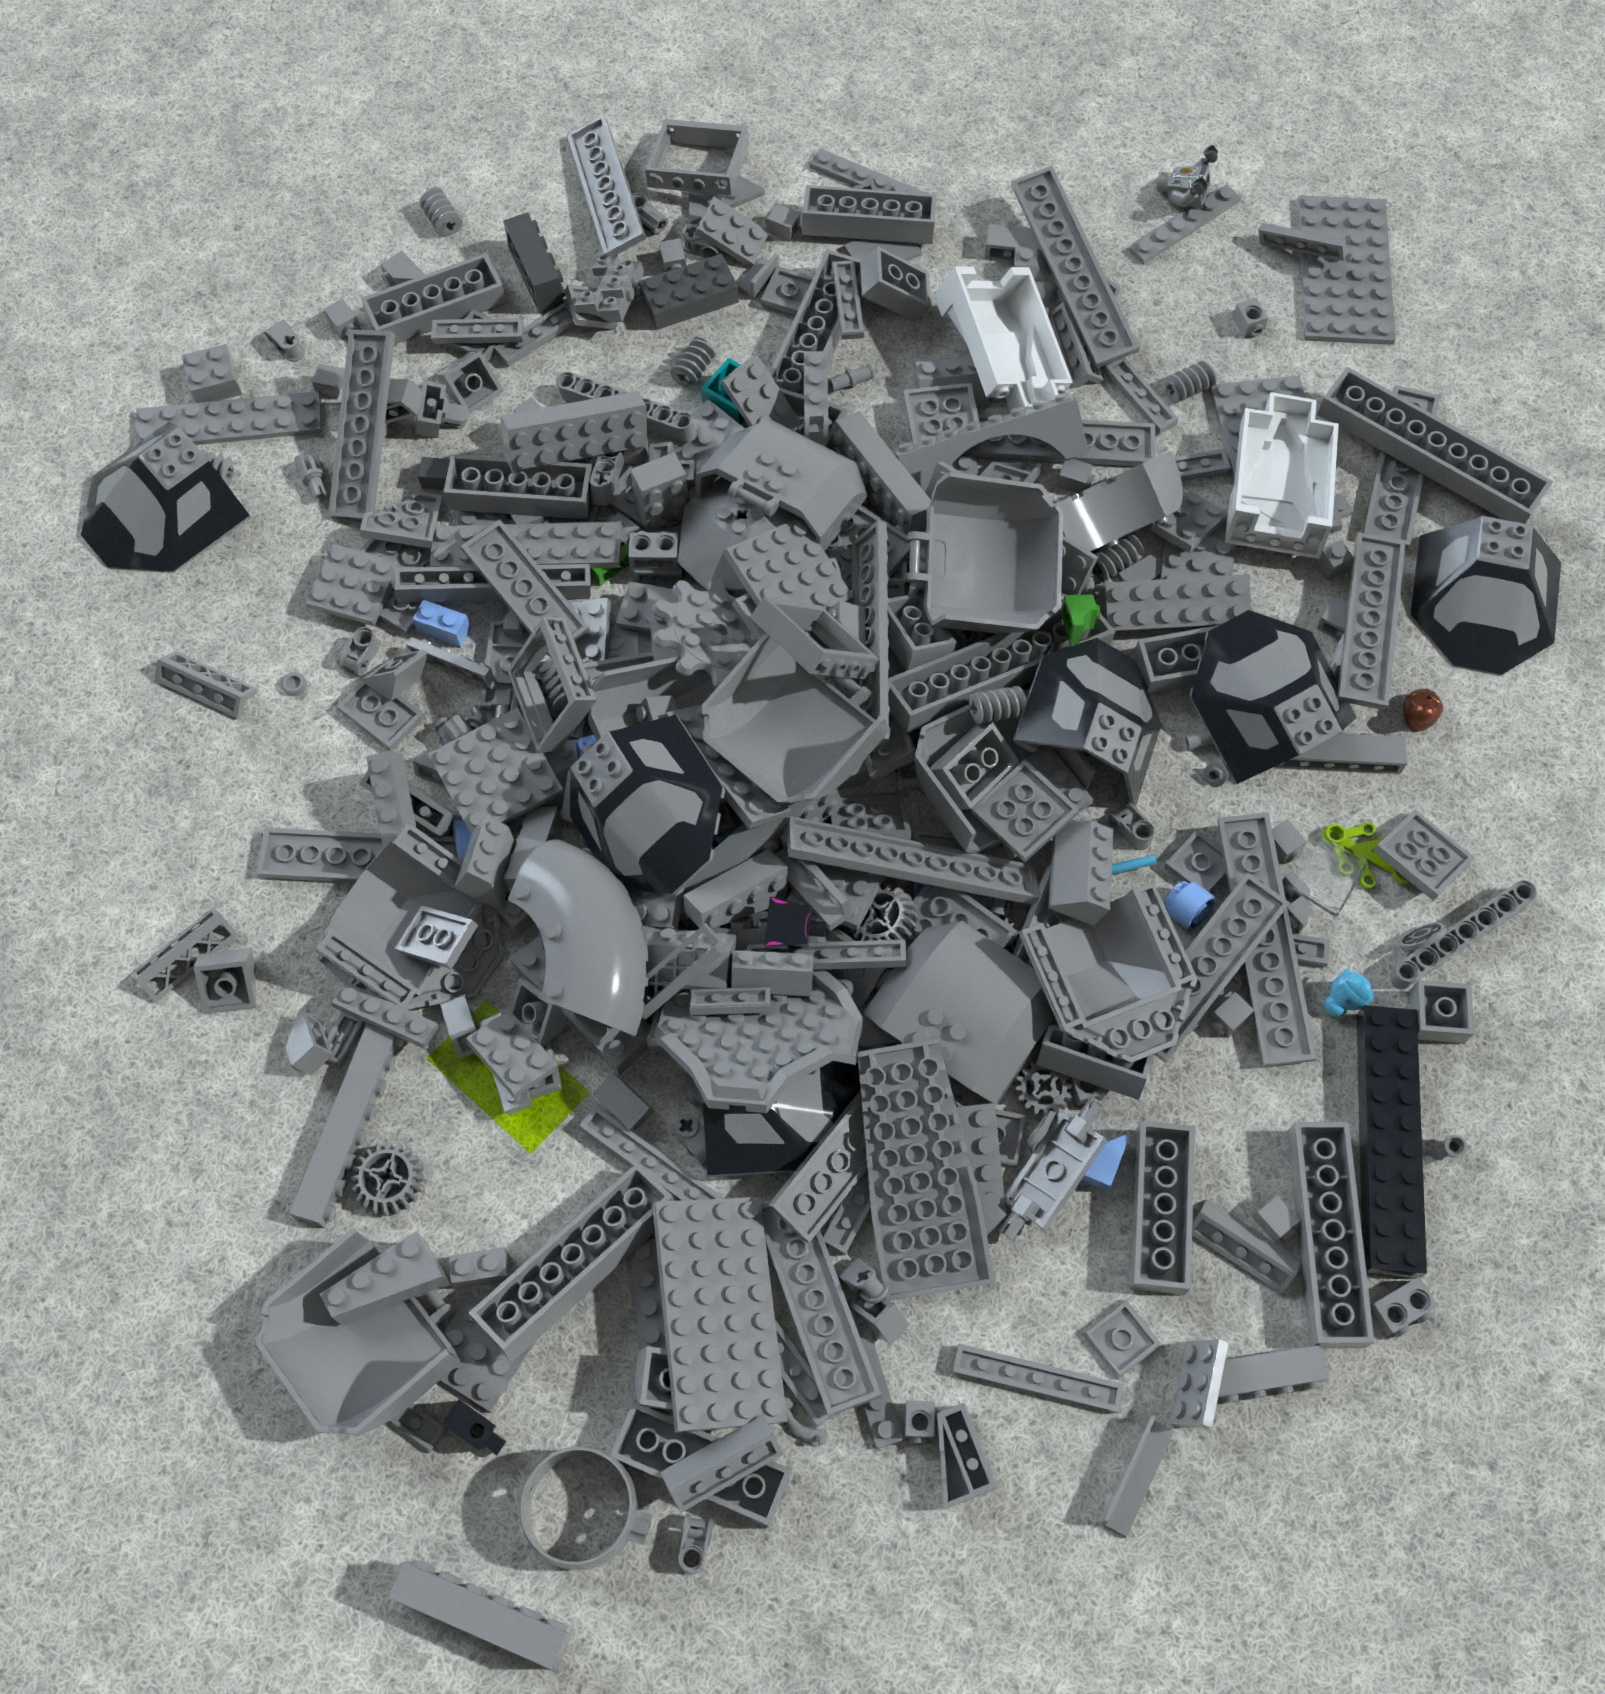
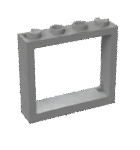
(697, 134)
(786, 625)
(555, 636)

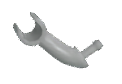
(811, 1435)

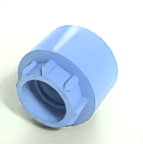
(1189, 903)

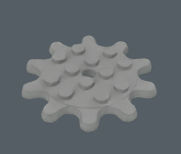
(692, 630)

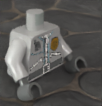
(1190, 183)

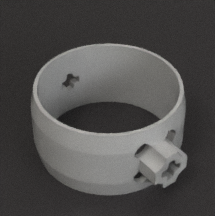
(635, 1529)

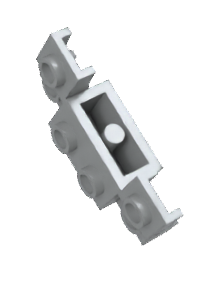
(614, 291)

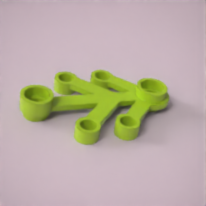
(1362, 849)

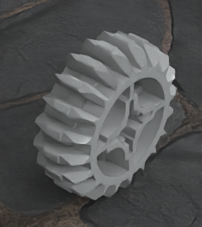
(897, 911)
(391, 1167)

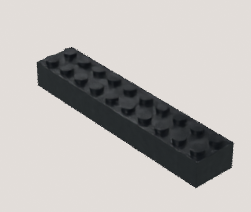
(1391, 1142)

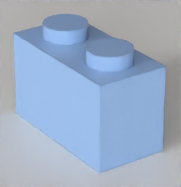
(441, 623)

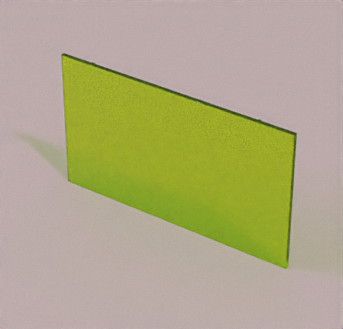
(476, 1081)

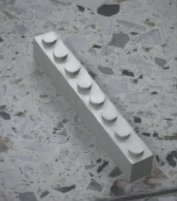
(468, 584)
(346, 1127)

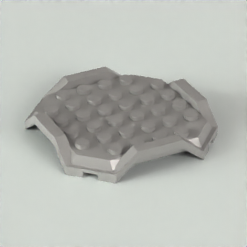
(757, 1055)

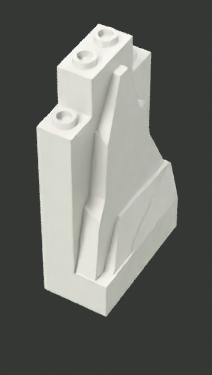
(1006, 334)
(1284, 478)

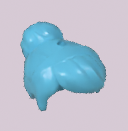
(1348, 992)

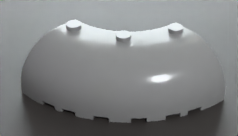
(1123, 503)
(587, 933)

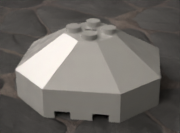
(713, 526)

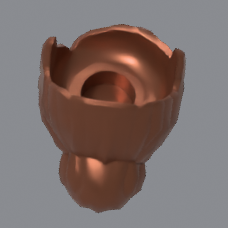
(1422, 709)

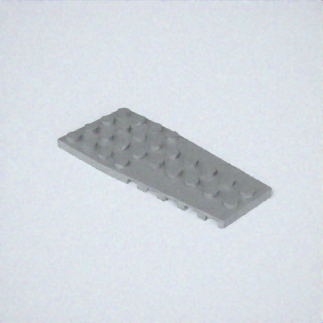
(920, 1175)

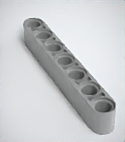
(660, 417)
(1471, 927)

